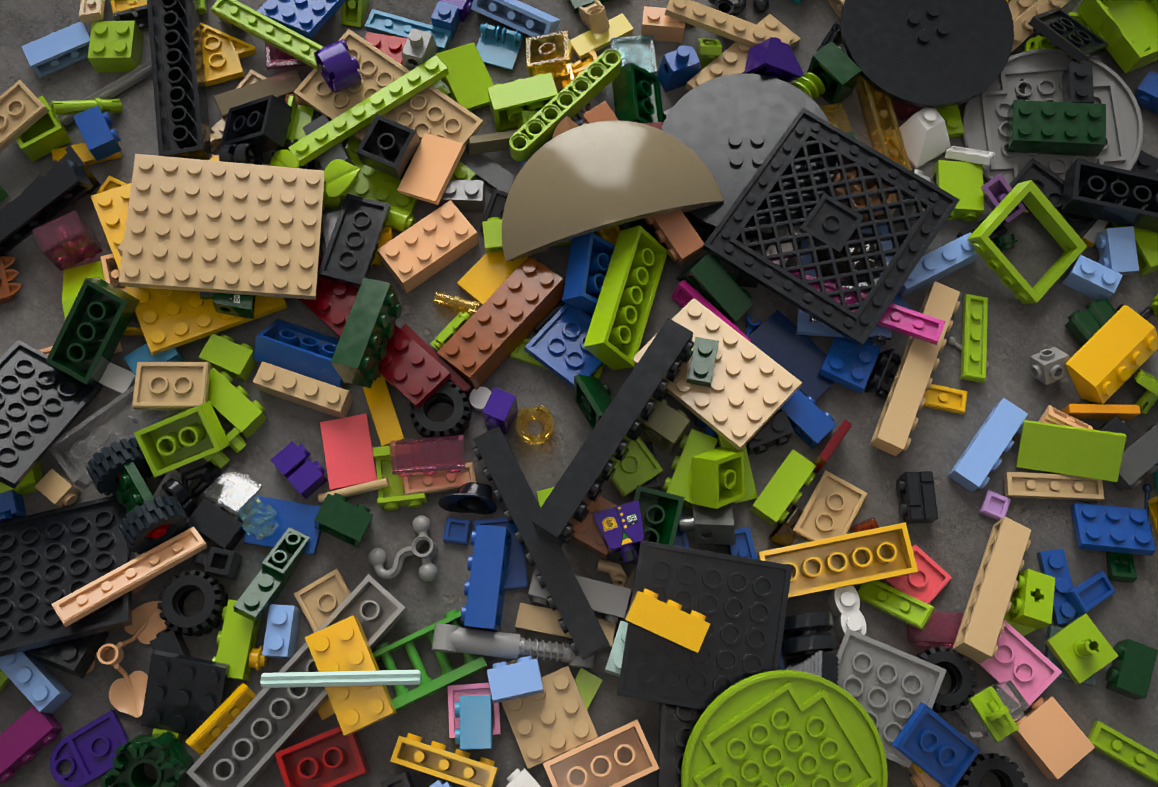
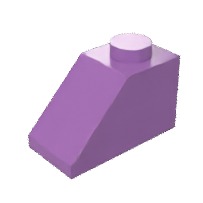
(996, 191)

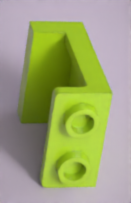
(964, 183)
(393, 496)

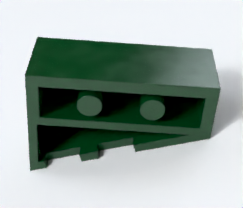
(717, 286)

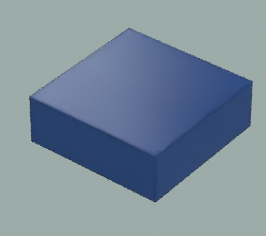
(456, 531)

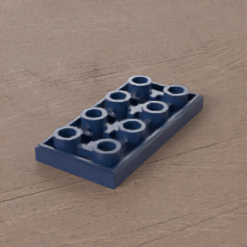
(794, 352)

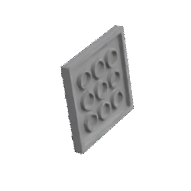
(886, 684)

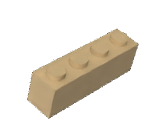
(303, 390)

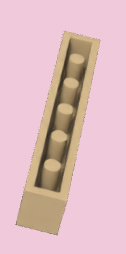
(992, 590)

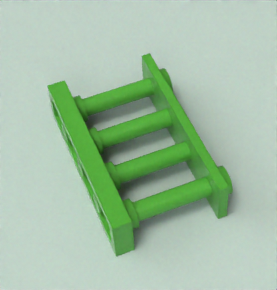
(427, 687)

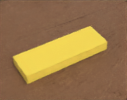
(589, 41)

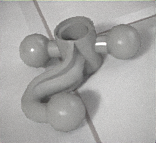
(427, 571)

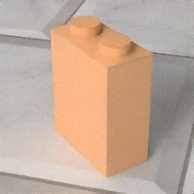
(1051, 738)

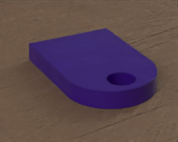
(89, 751)

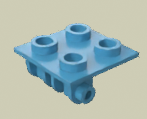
(499, 46)

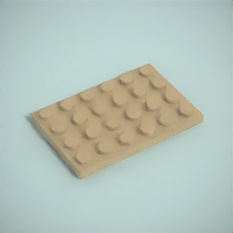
(744, 384)

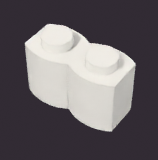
(845, 606)

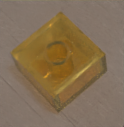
(550, 54)

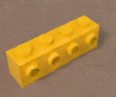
(444, 764)

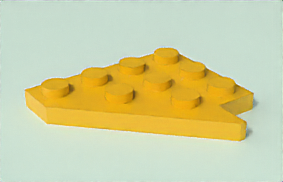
(222, 55)

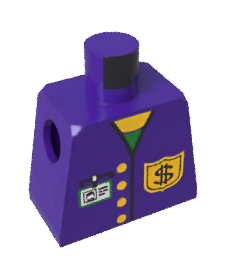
(621, 529)

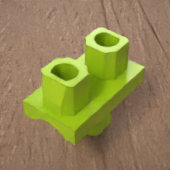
(236, 443)
(993, 714)

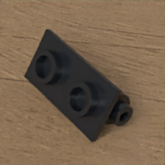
(139, 15)
(885, 364)

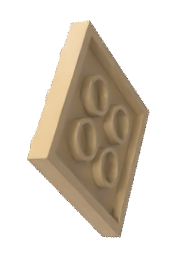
(550, 720)

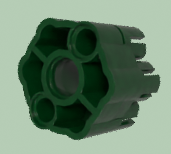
(159, 750)

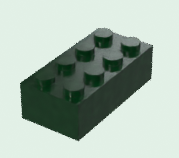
(1056, 128)
(92, 330)
(367, 333)

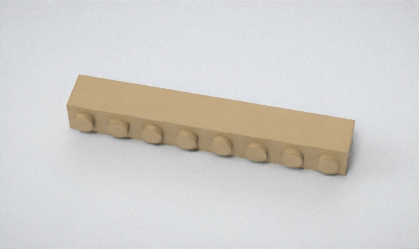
(914, 375)

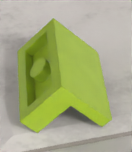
(300, 117)

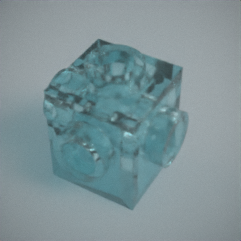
(258, 518)

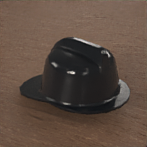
(470, 498)

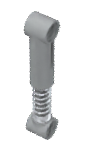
(503, 645)

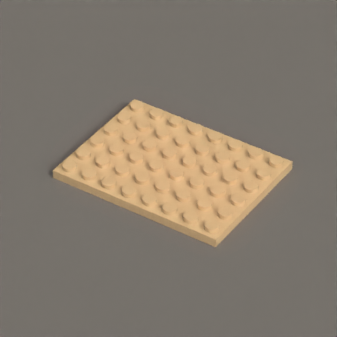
(223, 227)

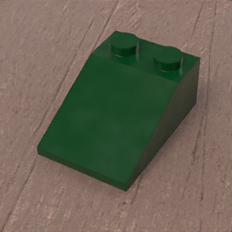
(591, 397)

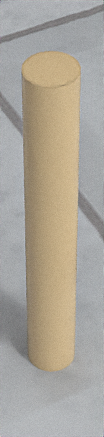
(357, 489)

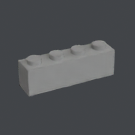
(604, 598)

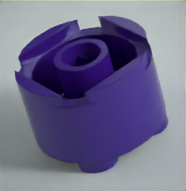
(337, 66)

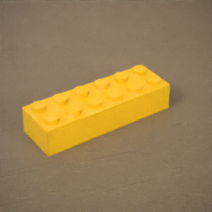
(846, 559)

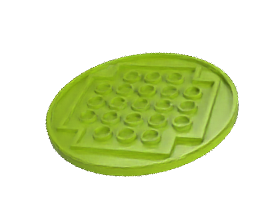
(784, 733)

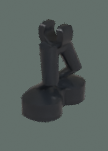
(180, 490)

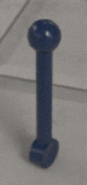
(1147, 488)

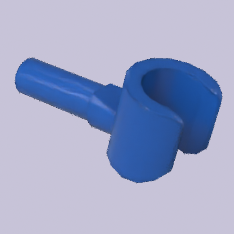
(751, 326)

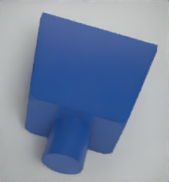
(678, 68)

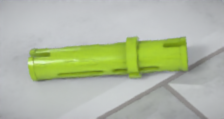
(77, 106)

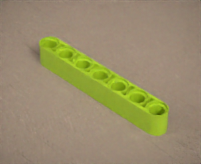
(569, 95)

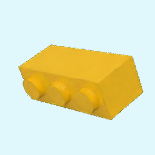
(668, 620)

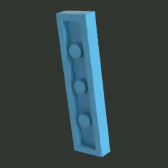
(393, 25)

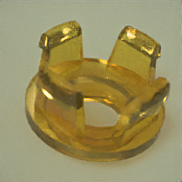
(540, 413)

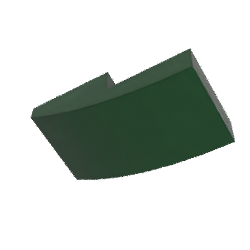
(1121, 567)

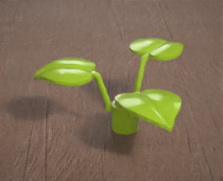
(337, 175)

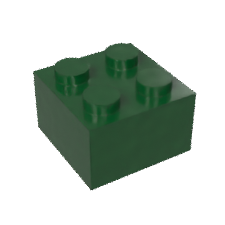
(835, 71)
(343, 519)

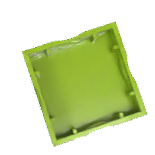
(1127, 27)

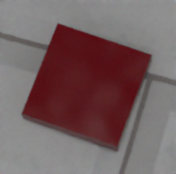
(831, 446)

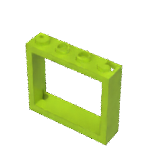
(1052, 222)

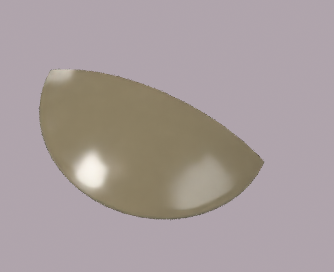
(599, 180)

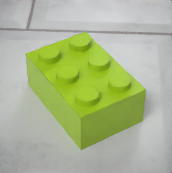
(511, 98)
(181, 439)

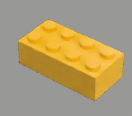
(347, 649)

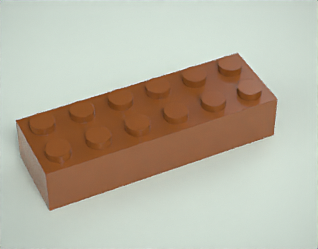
(503, 322)

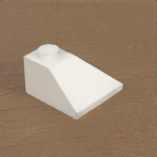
(925, 137)

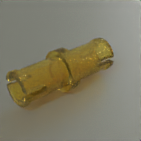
(456, 303)

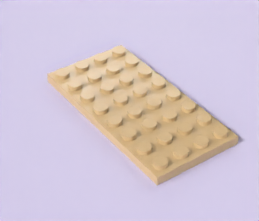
(425, 112)

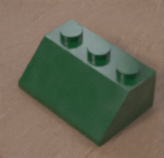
(637, 95)
(659, 516)

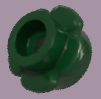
(1006, 242)

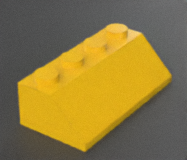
(1112, 355)

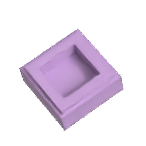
(994, 505)

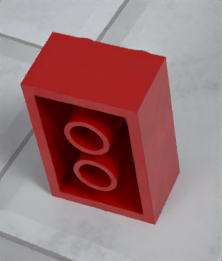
(323, 760)

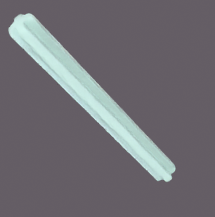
(340, 678)

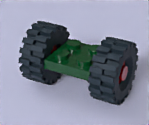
(149, 520)

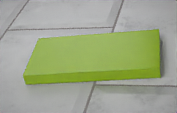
(1071, 450)

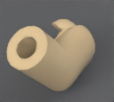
(615, 571)

